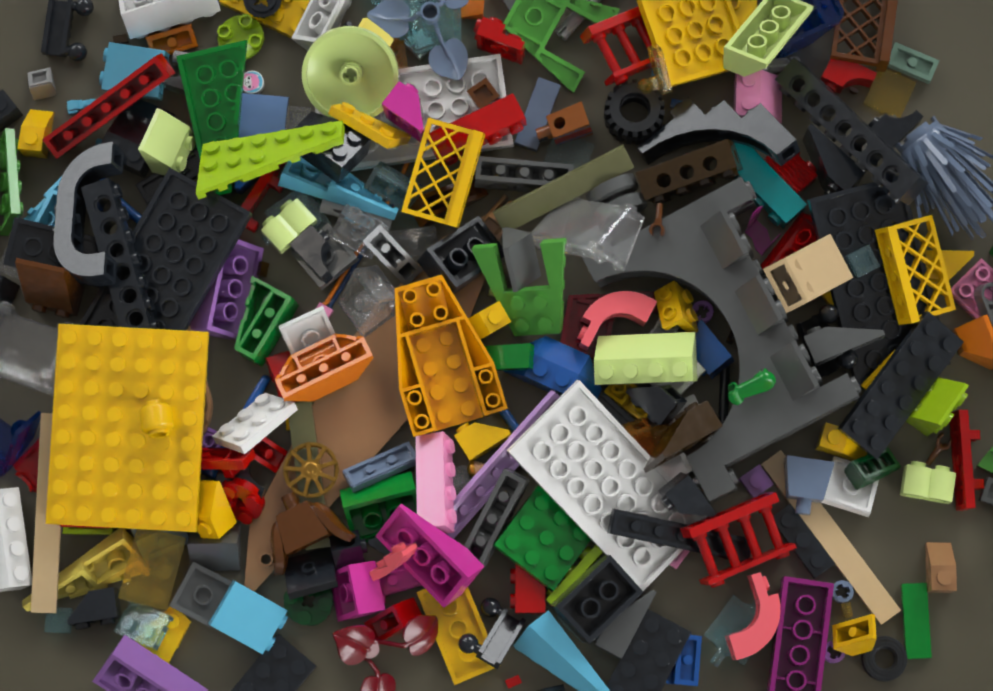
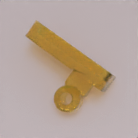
(661, 79)

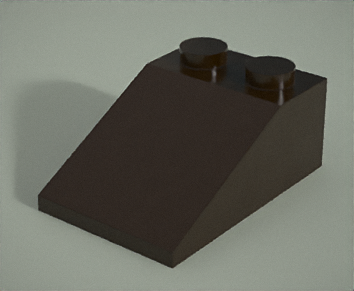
(688, 430)

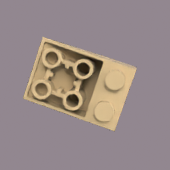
(808, 273)

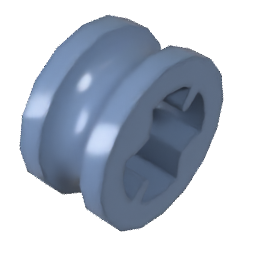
(843, 584)

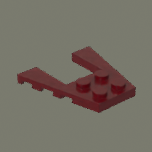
(572, 322)

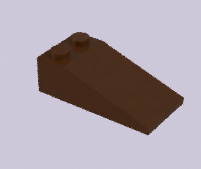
(49, 288)

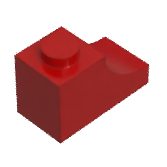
(844, 74)

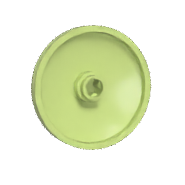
(350, 68)

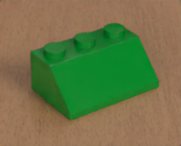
(372, 506)

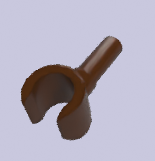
(658, 220)
(939, 447)

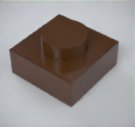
(483, 93)

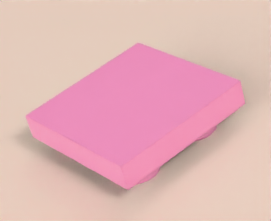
(964, 289)

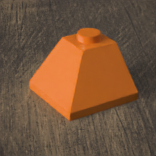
(977, 341)

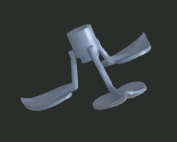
(446, 59)

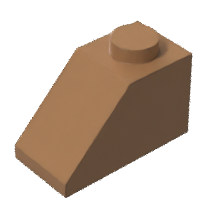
(940, 568)

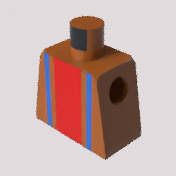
(574, 122)

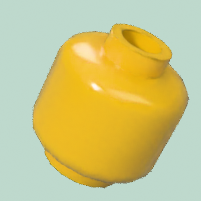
(156, 419)

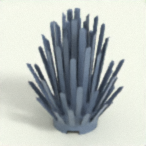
(942, 158)

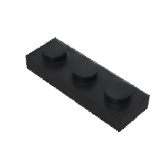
(808, 547)

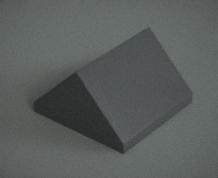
(520, 257)
(217, 554)

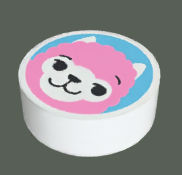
(253, 82)

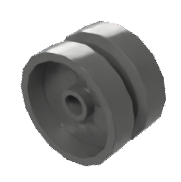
(619, 191)

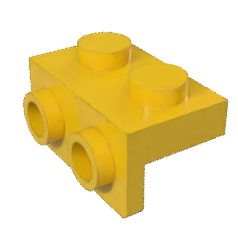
(676, 307)

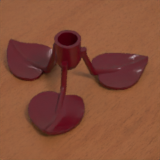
(359, 644)

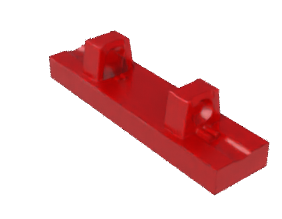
(259, 191)
(226, 460)
(962, 460)

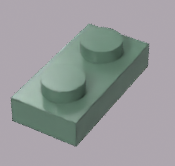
(912, 63)

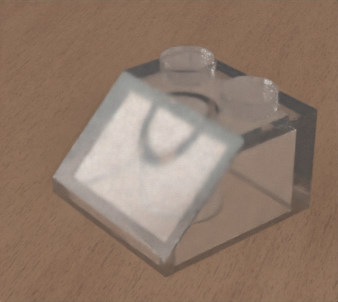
(368, 299)

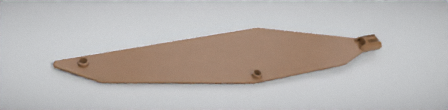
(352, 422)

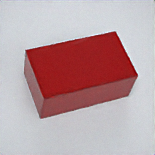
(513, 681)

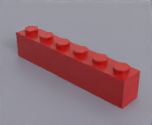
(109, 106)

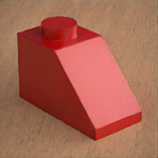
(269, 454)
(393, 619)

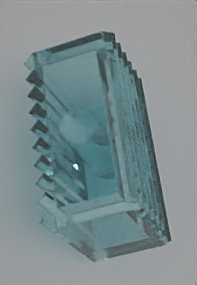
(389, 184)

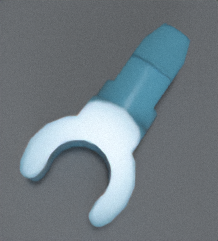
(76, 106)

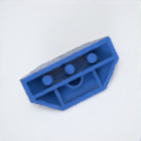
(558, 367)

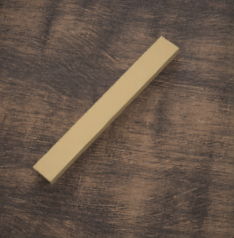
(47, 536)
(839, 549)

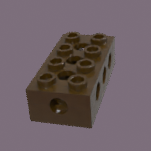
(653, 178)

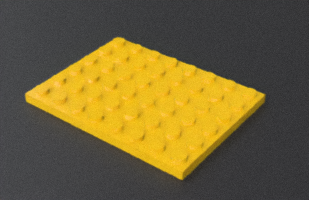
(99, 457)

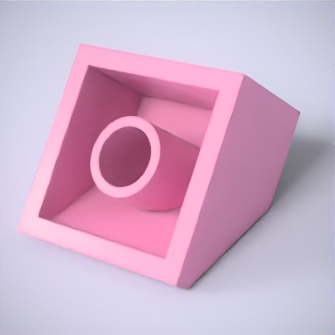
(757, 89)

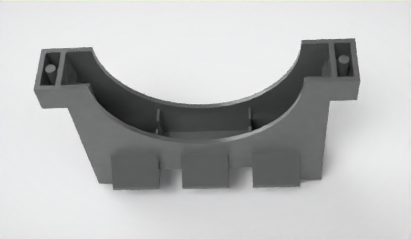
(713, 257)

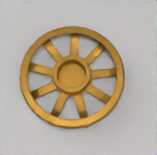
(310, 469)

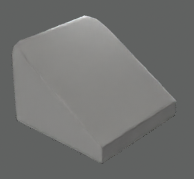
(41, 83)

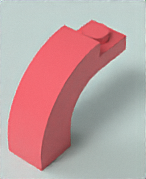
(623, 304)
(764, 624)

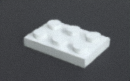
(254, 423)

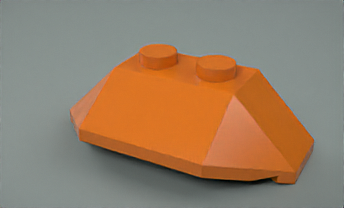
(323, 367)

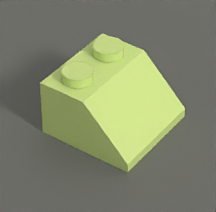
(166, 143)

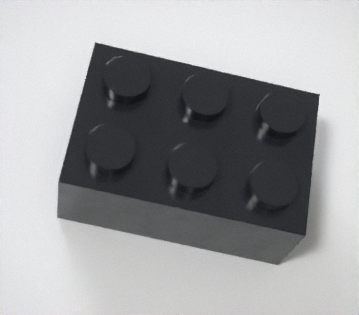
(596, 598)

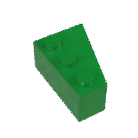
(263, 314)

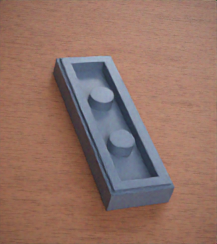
(539, 107)
(380, 467)

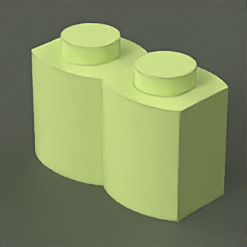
(287, 224)
(928, 483)

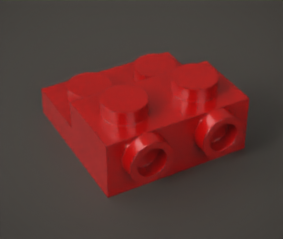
(493, 39)

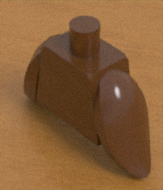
(302, 527)

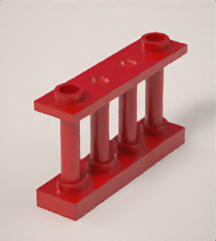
(617, 26)
(740, 513)

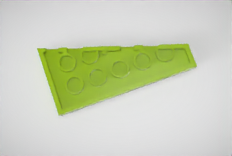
(262, 153)

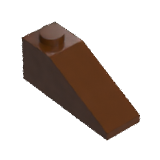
(440, 209)

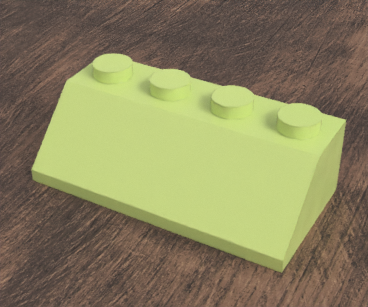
(764, 35)
(645, 358)

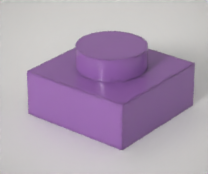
(756, 481)

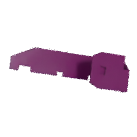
(759, 233)

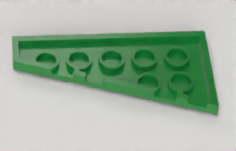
(214, 93)

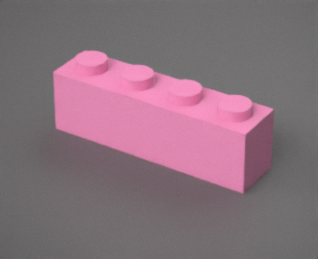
(435, 480)

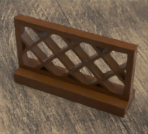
(883, 38)

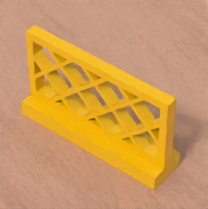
(463, 180)
(900, 274)

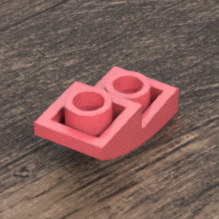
(398, 556)

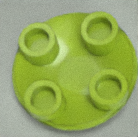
(242, 28)

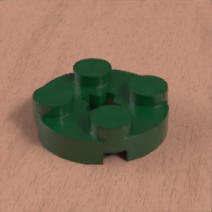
(310, 616)

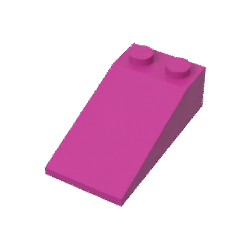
(439, 561)

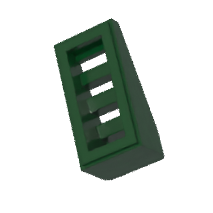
(859, 475)

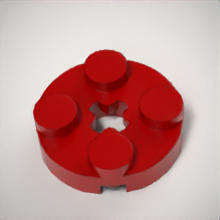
(251, 504)

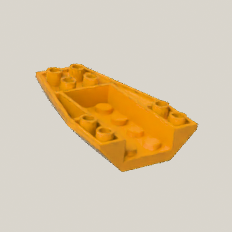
(441, 360)

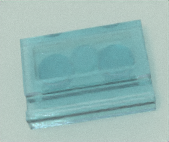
(143, 625)

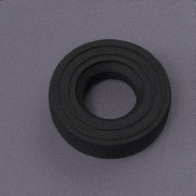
(898, 665)

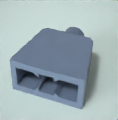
(806, 481)

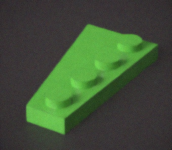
(9, 183)

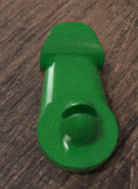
(758, 384)

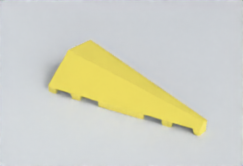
(94, 569)

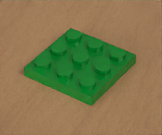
(542, 539)

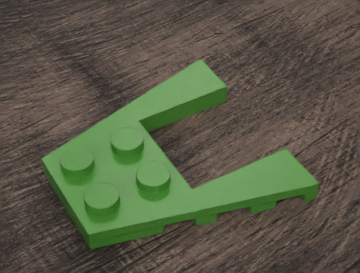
(537, 20)
(533, 308)

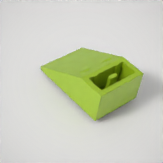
(937, 406)

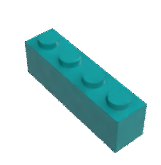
(771, 190)

